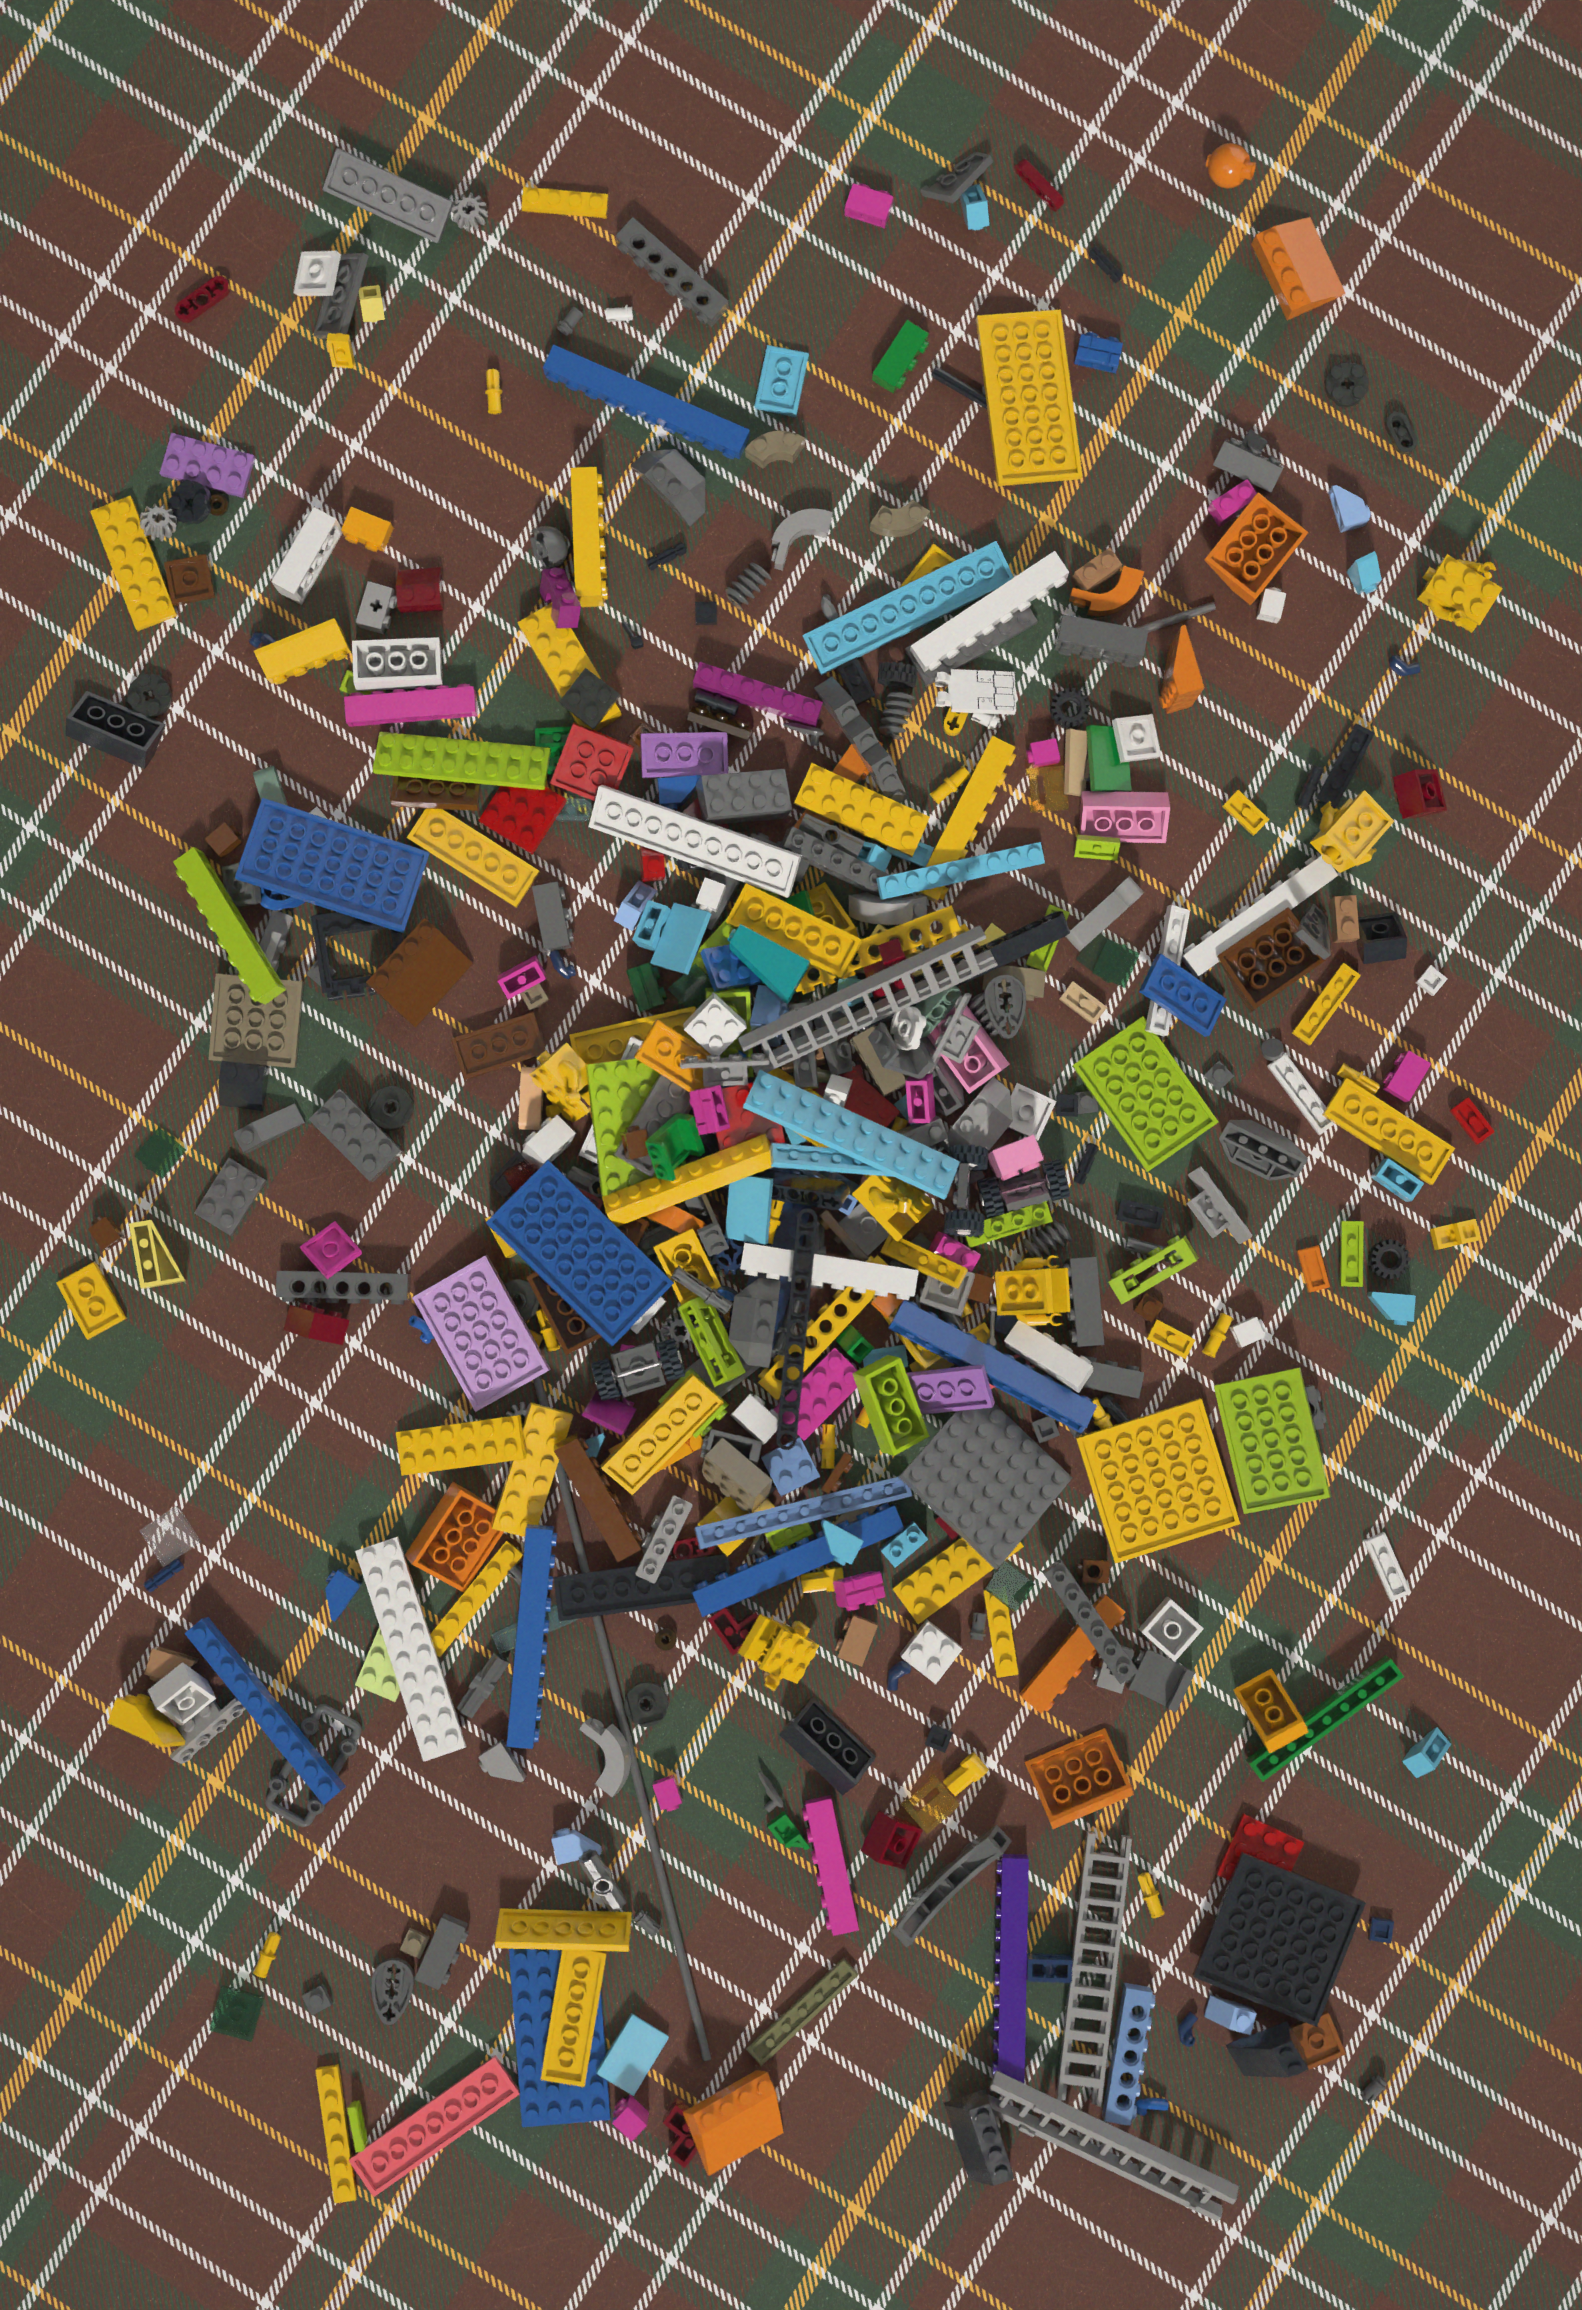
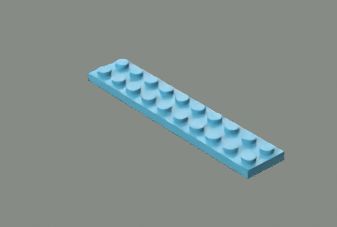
(908, 608)
(851, 1134)

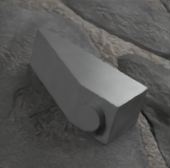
(268, 1128)

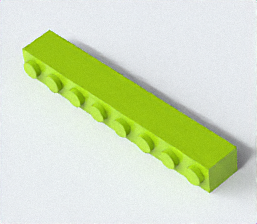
(229, 926)

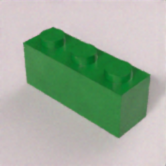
(901, 357)

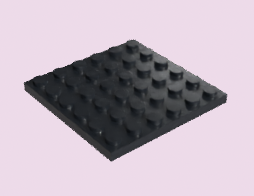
(1279, 1939)

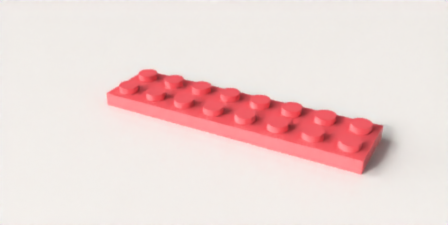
(434, 2126)

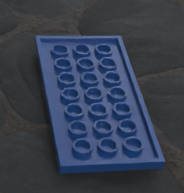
(332, 865)
(579, 1253)
(541, 2101)

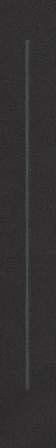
(634, 1768)

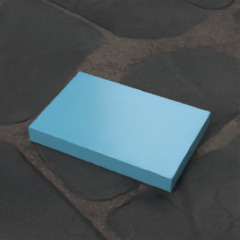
(781, 381)
(680, 938)
(749, 1209)
(632, 2054)

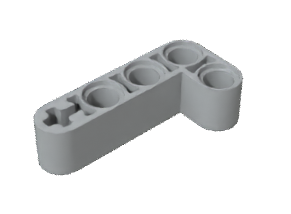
(1105, 913)

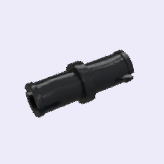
(716, 702)
(1309, 787)

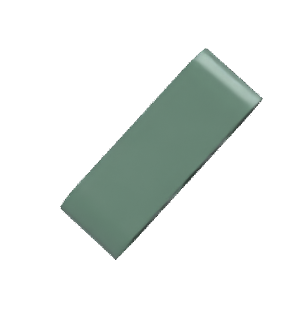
(269, 785)
(937, 1007)

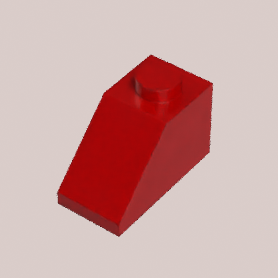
(651, 865)

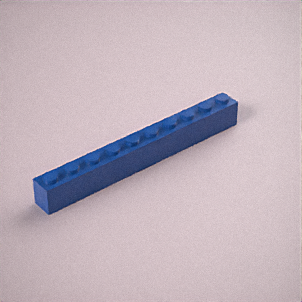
(646, 402)
(1001, 1369)
(791, 1561)
(530, 1636)
(265, 1710)

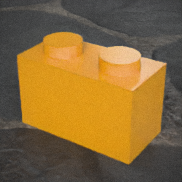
(367, 530)

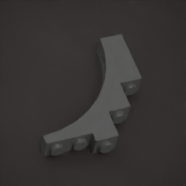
(862, 738)
(948, 1882)

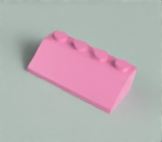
(1125, 815)

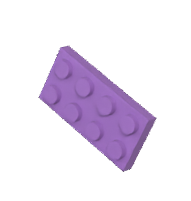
(207, 464)
(683, 754)
(951, 1389)

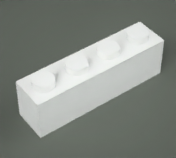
(1049, 1355)

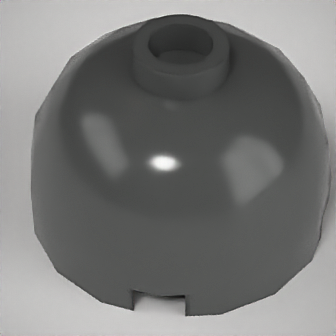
(549, 546)

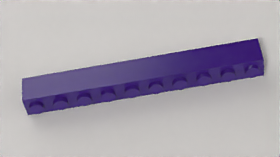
(1011, 1966)

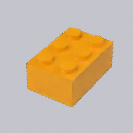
(1270, 1710)

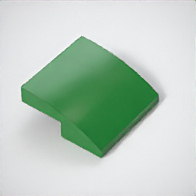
(555, 740)

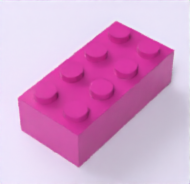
(821, 1392)

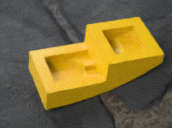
(1455, 1234)

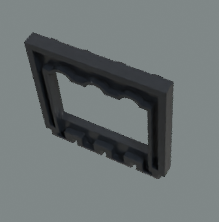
(338, 924)

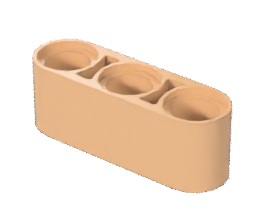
(530, 1102)

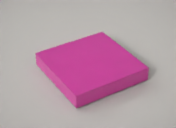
(331, 1250)

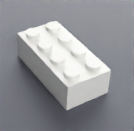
(307, 555)
(397, 664)

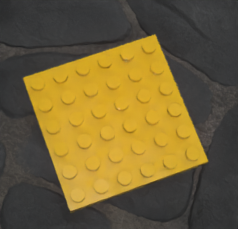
(1157, 1480)

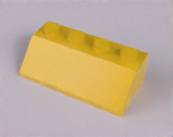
(303, 651)

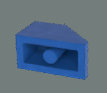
(676, 790)
(340, 1591)

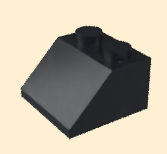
(1381, 938)
(243, 1085)

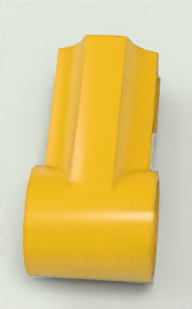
(821, 1580)
(969, 1771)

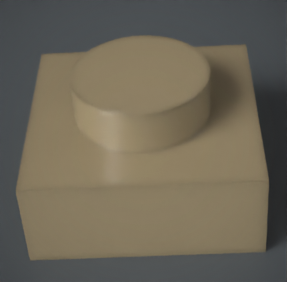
(534, 996)
(414, 1943)

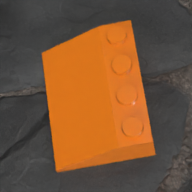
(1297, 267)
(1255, 548)
(1182, 676)
(455, 1538)
(1079, 1778)
(735, 2121)

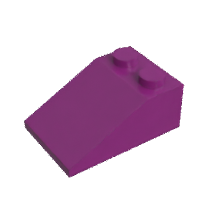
(611, 1413)

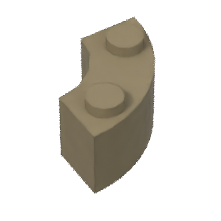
(775, 446)
(899, 521)
(1032, 980)

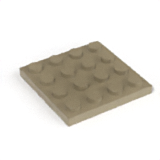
(255, 1031)

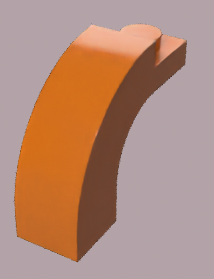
(1112, 601)
(677, 1220)

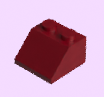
(419, 590)
(1419, 793)
(891, 1840)

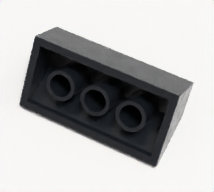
(114, 729)
(827, 1746)
(979, 2139)

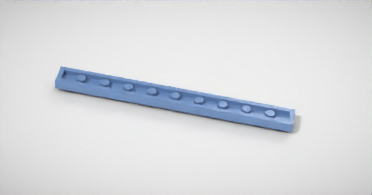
(801, 1512)

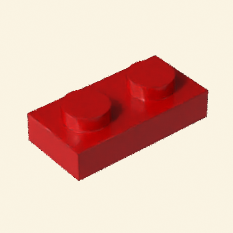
(1472, 1121)

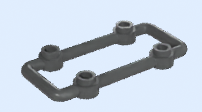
(347, 1748)

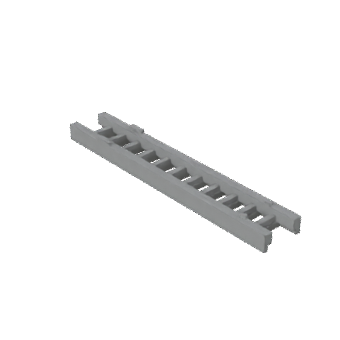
(873, 1012)
(1109, 1970)
(1110, 2137)

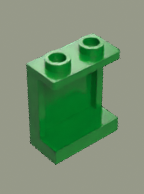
(673, 1144)

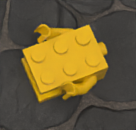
(1459, 591)
(1349, 835)
(564, 1081)
(893, 1203)
(1033, 1291)
(779, 1650)

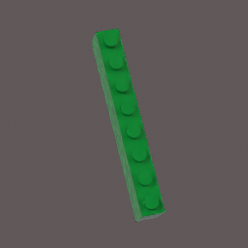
(1329, 1715)

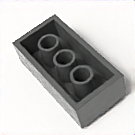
(1101, 640)
(744, 796)
(356, 1135)
(1084, 1302)

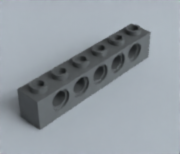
(636, 233)
(833, 860)
(287, 1279)
(1090, 1621)

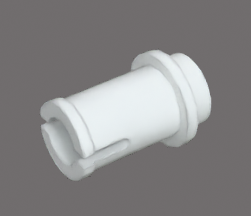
(619, 314)
(988, 720)

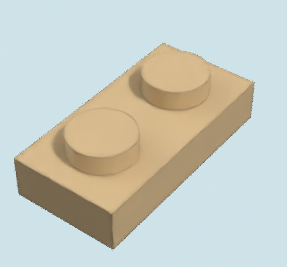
(1083, 1003)

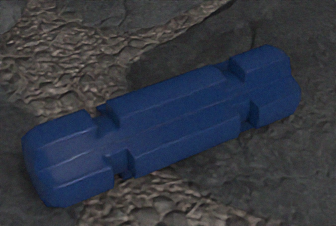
(163, 1575)

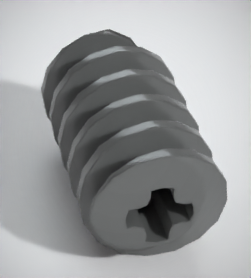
(746, 585)
(894, 715)
(978, 1005)
(1047, 1240)

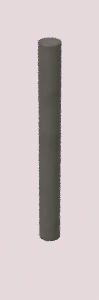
(1179, 617)

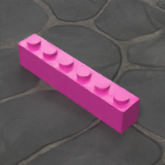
(411, 705)
(831, 1865)

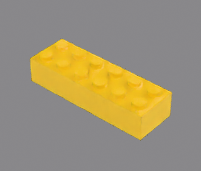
(587, 536)
(560, 656)

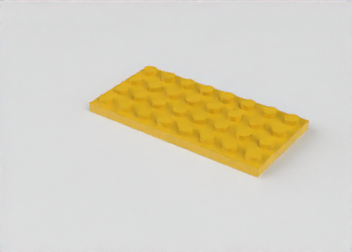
(1029, 397)

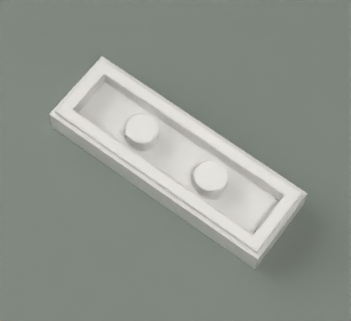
(1387, 1566)

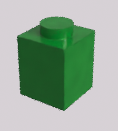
(854, 1343)

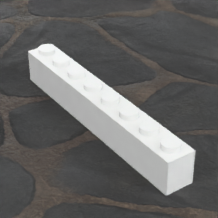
(989, 611)
(1283, 895)
(831, 1270)

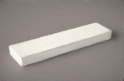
(1300, 1093)

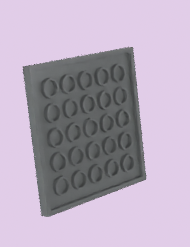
(986, 1480)

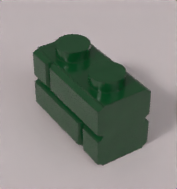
(645, 987)

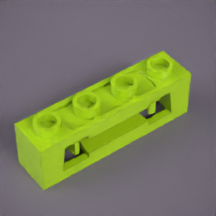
(1012, 1223)
(1183, 1250)
(711, 1341)

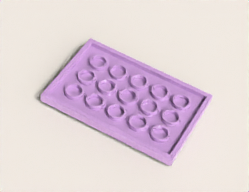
(481, 1333)

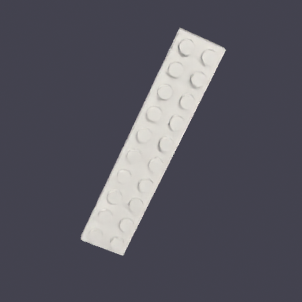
(694, 841)
(410, 1649)

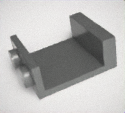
(908, 1062)
(711, 1234)
(748, 1447)
(1160, 1679)

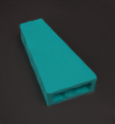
(769, 961)

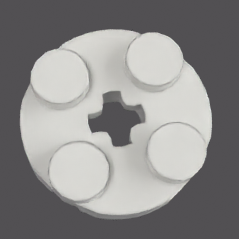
(914, 1021)

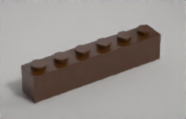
(597, 1497)

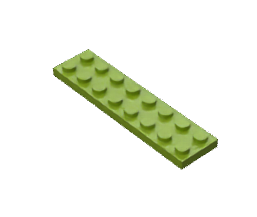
(461, 760)

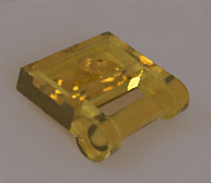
(1053, 787)
(936, 1809)

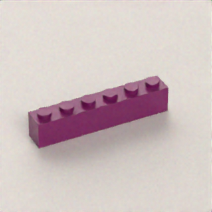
(757, 694)

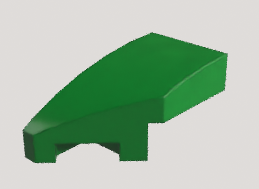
(787, 1832)

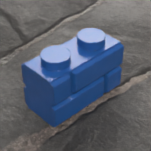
(1098, 352)

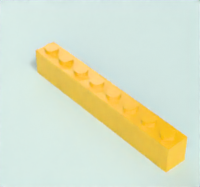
(971, 809)
(690, 1181)

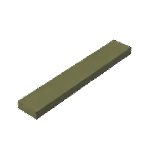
(802, 2011)

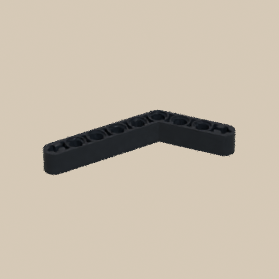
(794, 1187)

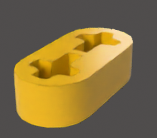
(960, 722)

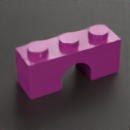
(558, 590)

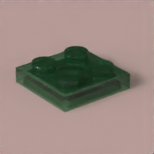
(237, 2013)

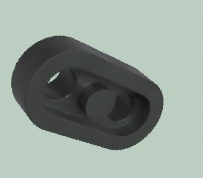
(1403, 433)

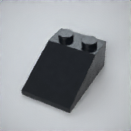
(1269, 2053)

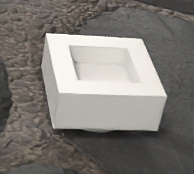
(1431, 980)

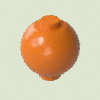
(1230, 165)

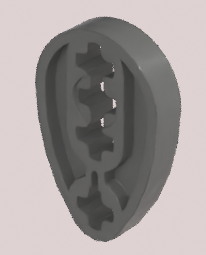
(993, 1002)
(380, 1985)

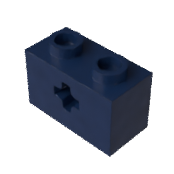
(1049, 1968)

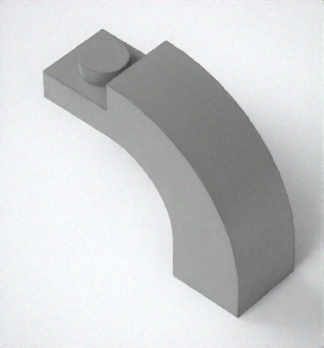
(800, 523)
(887, 911)
(616, 1755)

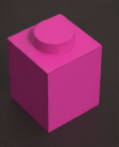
(1043, 753)
(667, 1793)

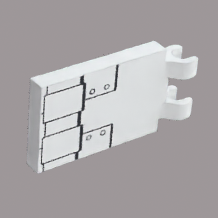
(977, 691)

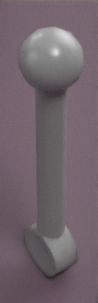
(993, 1308)

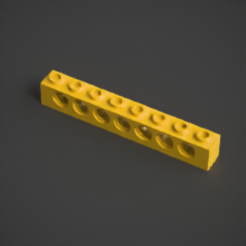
(945, 916)
(767, 1377)

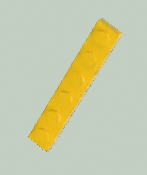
(474, 1597)
(336, 2133)

